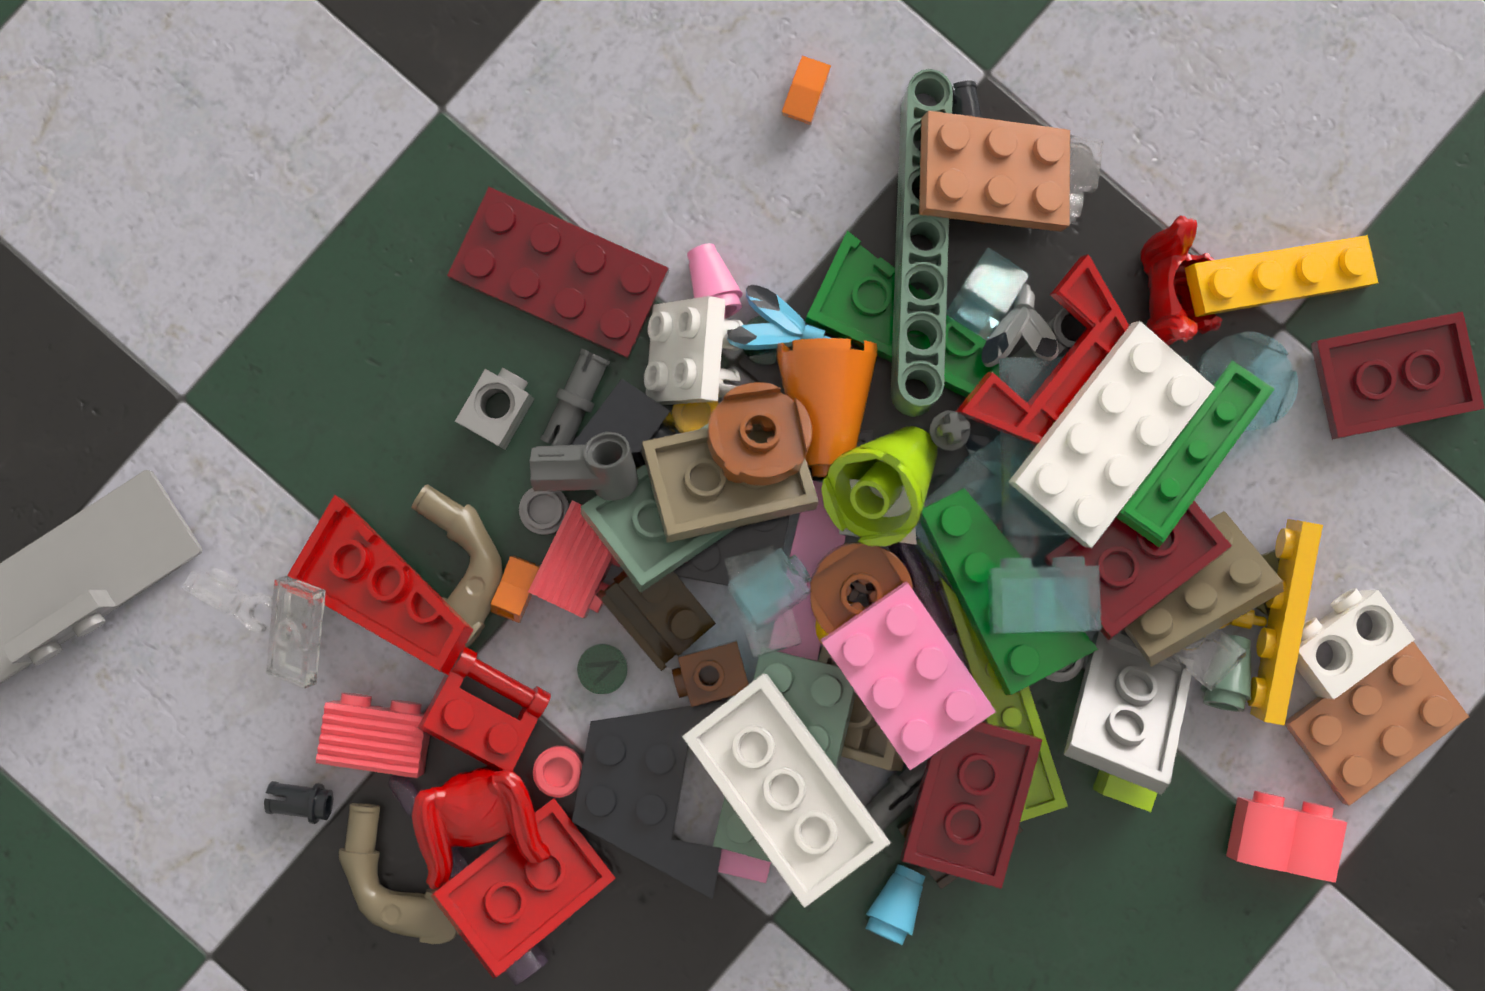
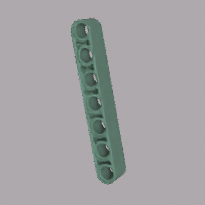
(918, 265)

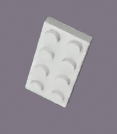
(1111, 434)
(786, 790)

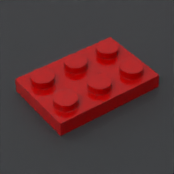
(511, 904)

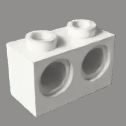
(1352, 654)

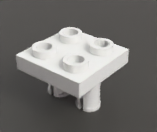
(687, 351)

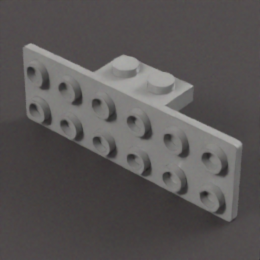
(88, 570)

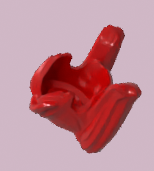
(1165, 262)
(474, 811)

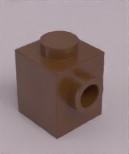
(710, 674)

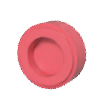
(557, 771)

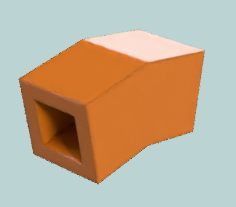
(806, 90)
(512, 593)

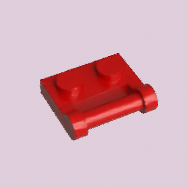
(478, 726)

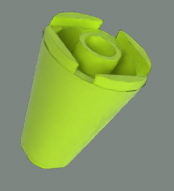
(886, 464)

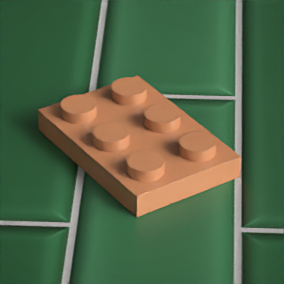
(994, 171)
(1376, 724)

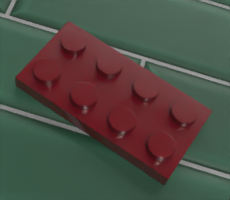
(558, 273)

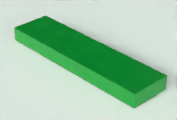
(1195, 454)

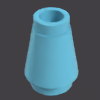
(896, 906)

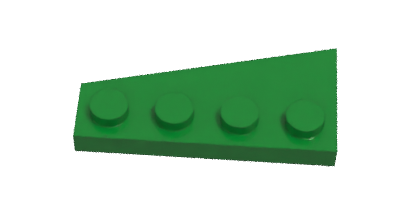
(859, 306)
(967, 549)

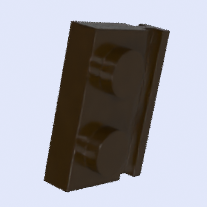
(659, 619)

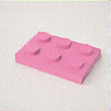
(908, 675)

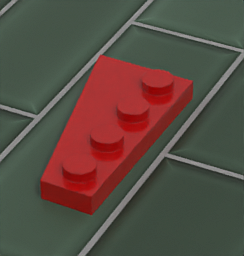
(379, 588)

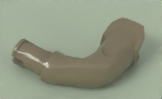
(464, 526)
(391, 910)

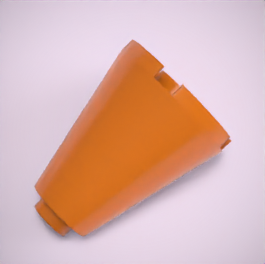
(834, 390)

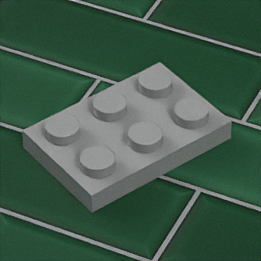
(1129, 713)

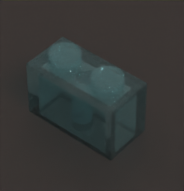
(1044, 597)

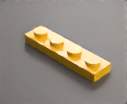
(1280, 275)
(1281, 640)

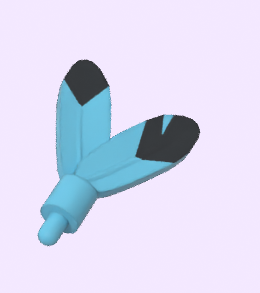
(783, 323)

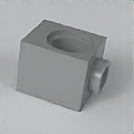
(496, 430)

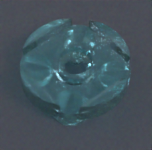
(1266, 360)

